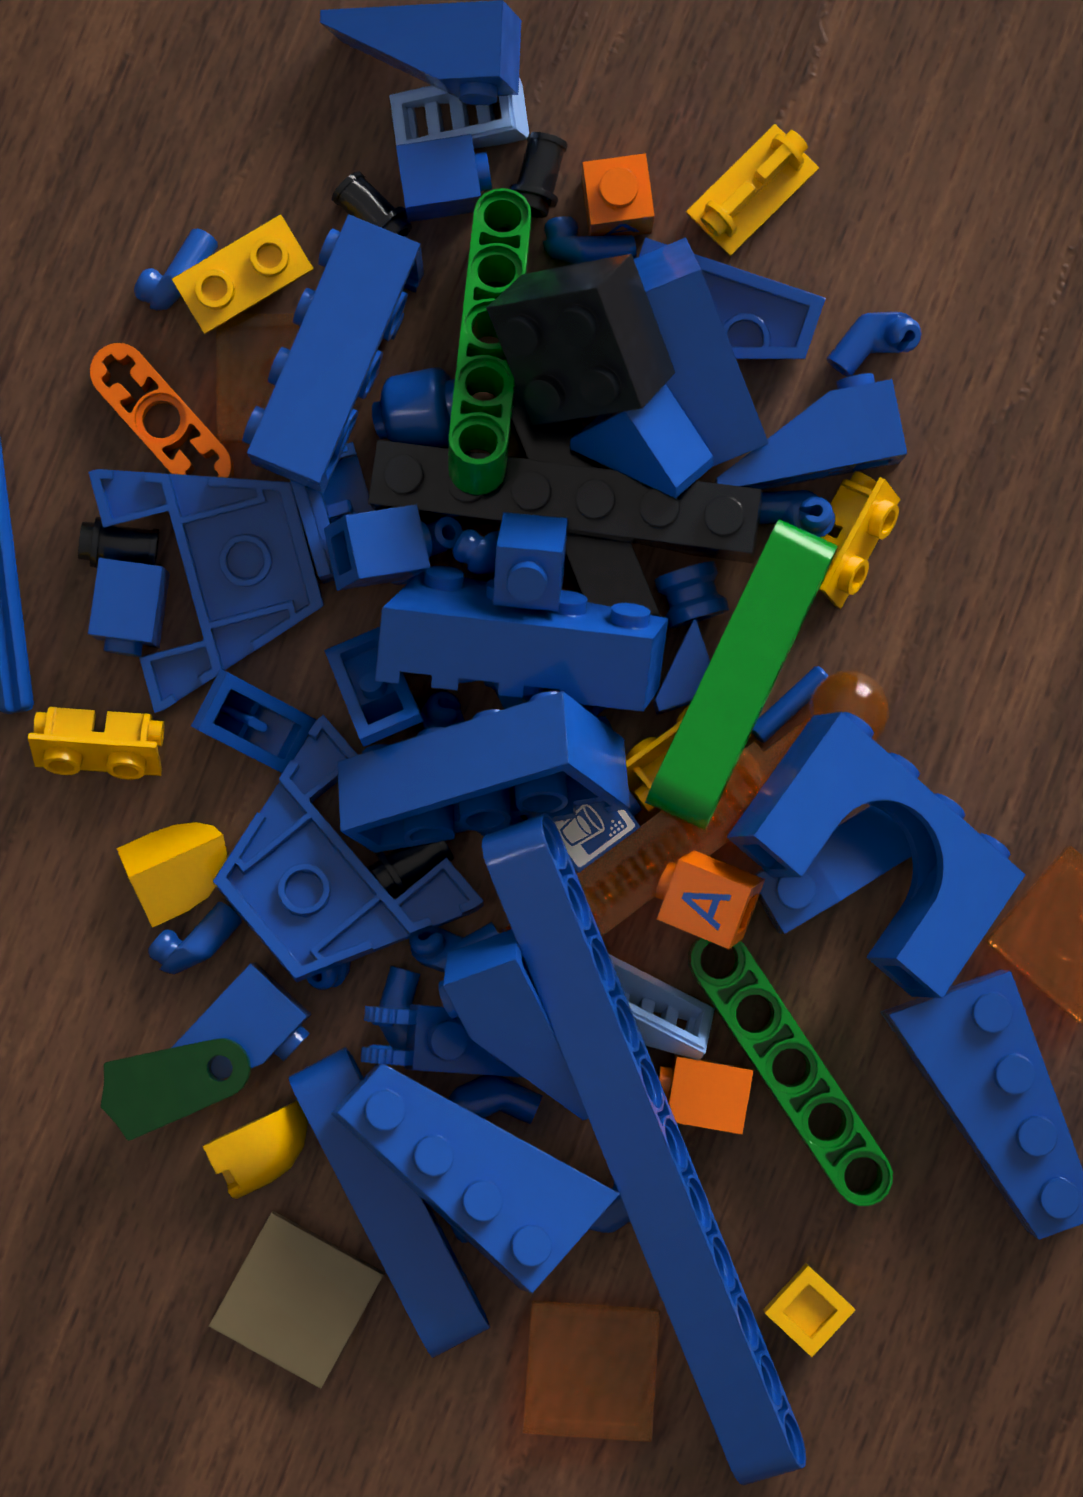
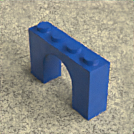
(957, 873)

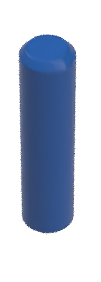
(788, 705)

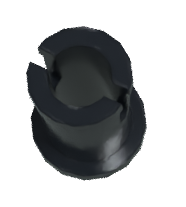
(540, 172)
(363, 201)
(117, 543)
(408, 865)

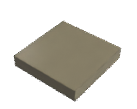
(296, 1299)

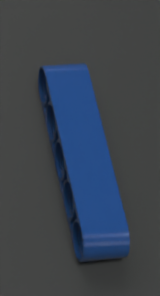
(392, 1215)

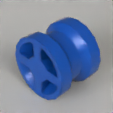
(691, 594)

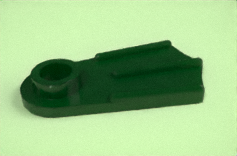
(169, 1084)

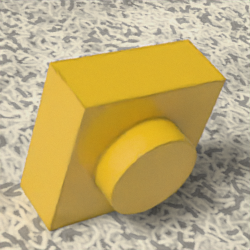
(809, 1310)

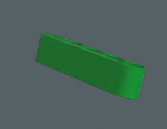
(480, 364)
(741, 674)
(812, 1089)

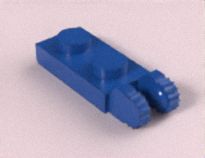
(432, 1043)

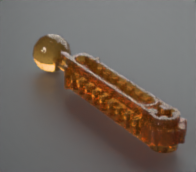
(632, 869)

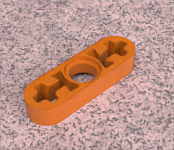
(144, 375)

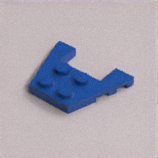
(240, 558)
(309, 889)

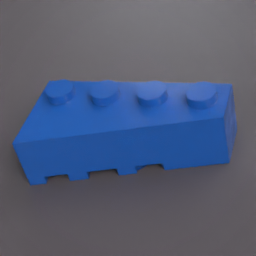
(333, 352)
(457, 635)
(482, 774)
(998, 1093)
(486, 1183)

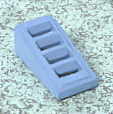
(486, 133)
(650, 994)

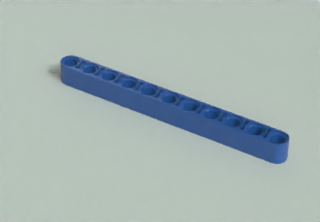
(644, 1149)

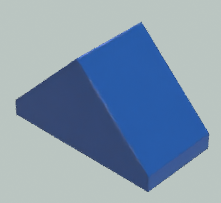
(648, 444)
(252, 721)

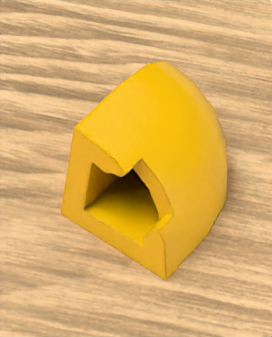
(174, 868)
(259, 1150)

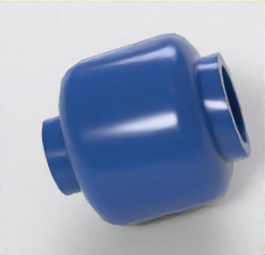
(415, 408)

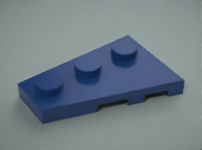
(758, 313)

